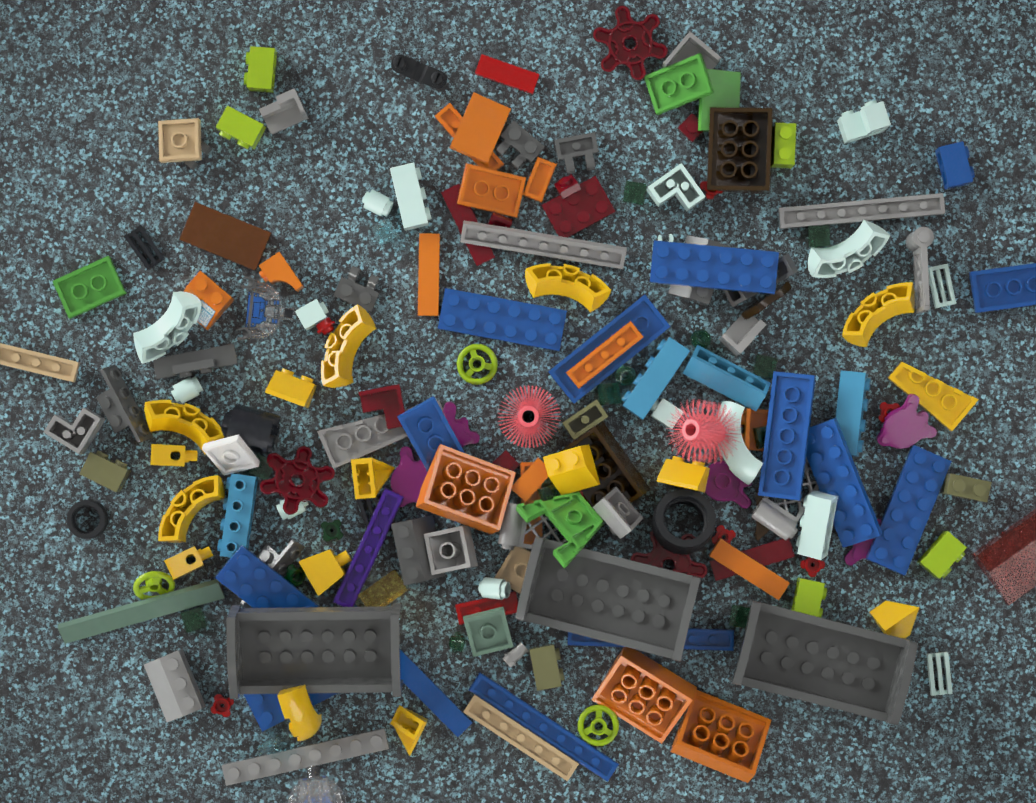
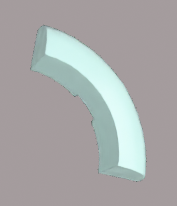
(849, 254)
(169, 329)
(742, 462)

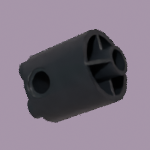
(253, 426)

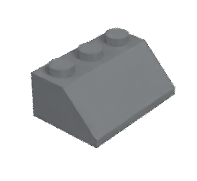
(174, 685)

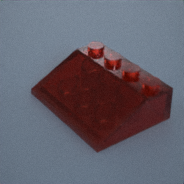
(1011, 559)

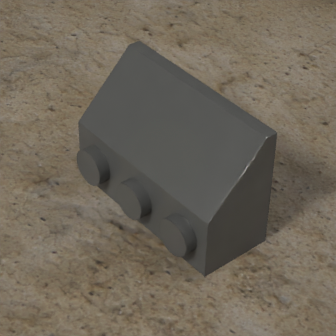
(695, 294)
(412, 549)

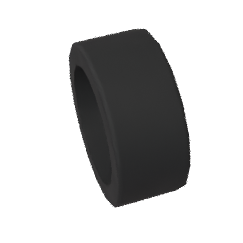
(71, 519)

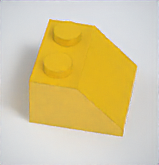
(290, 388)
(572, 469)
(684, 475)

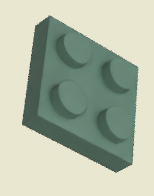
(488, 631)

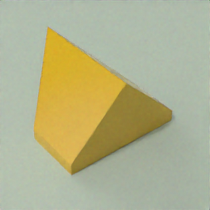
(369, 476)
(895, 618)
(408, 727)

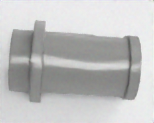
(515, 654)

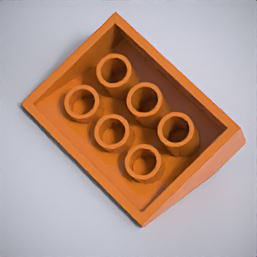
(466, 490)
(644, 693)
(721, 736)

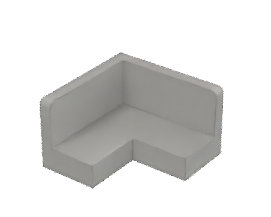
(689, 47)
(284, 112)
(741, 334)

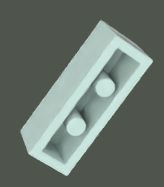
(410, 196)
(816, 524)

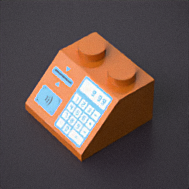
(212, 296)

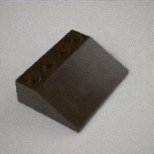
(740, 150)
(612, 466)

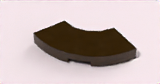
(765, 301)

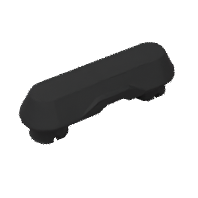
(419, 72)

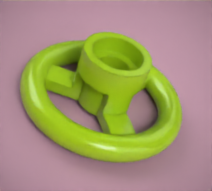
(472, 349)
(153, 584)
(598, 718)

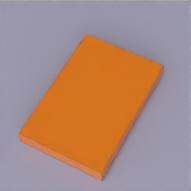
(480, 128)
(491, 190)

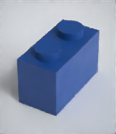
(954, 165)

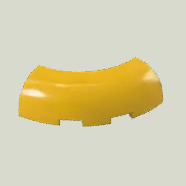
(567, 282)
(877, 309)
(343, 345)
(183, 419)
(186, 505)
(298, 708)

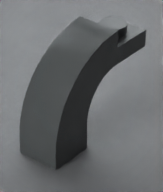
(785, 269)

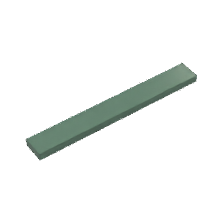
(141, 611)

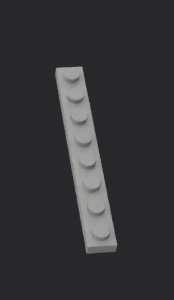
(861, 210)
(543, 244)
(305, 756)

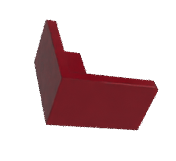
(385, 398)

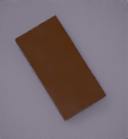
(225, 236)

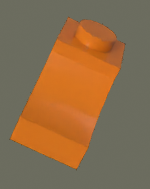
(278, 270)

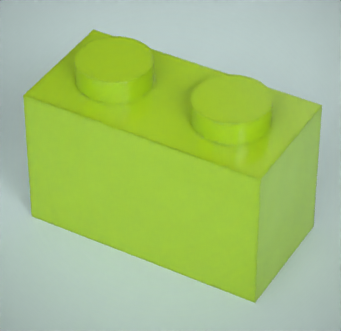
(261, 69)
(240, 127)
(783, 145)
(942, 555)
(808, 597)

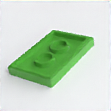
(679, 84)
(726, 94)
(89, 287)

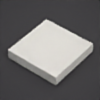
(231, 455)

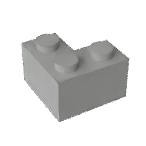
(75, 435)

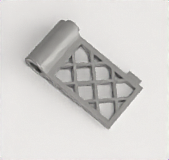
(917, 243)
(779, 519)
(514, 529)

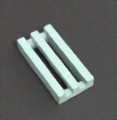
(937, 304)
(941, 691)

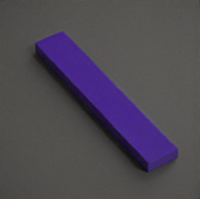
(368, 548)

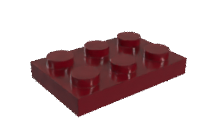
(578, 209)

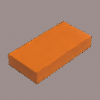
(539, 179)
(530, 480)

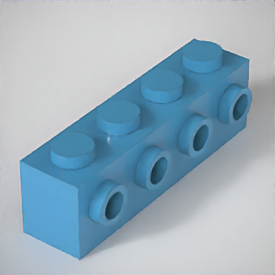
(655, 378)
(726, 378)
(851, 407)
(239, 513)

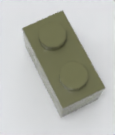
(584, 419)
(105, 471)
(966, 487)
(545, 666)

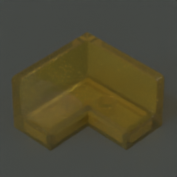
(384, 591)

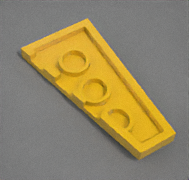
(937, 398)

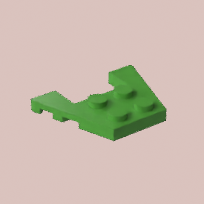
(573, 519)

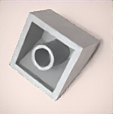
(618, 513)
(450, 550)

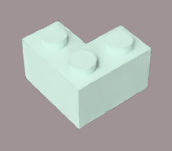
(867, 122)
(679, 184)

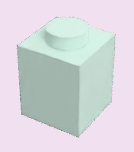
(312, 314)
(663, 411)

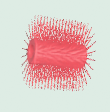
(529, 405)
(704, 431)

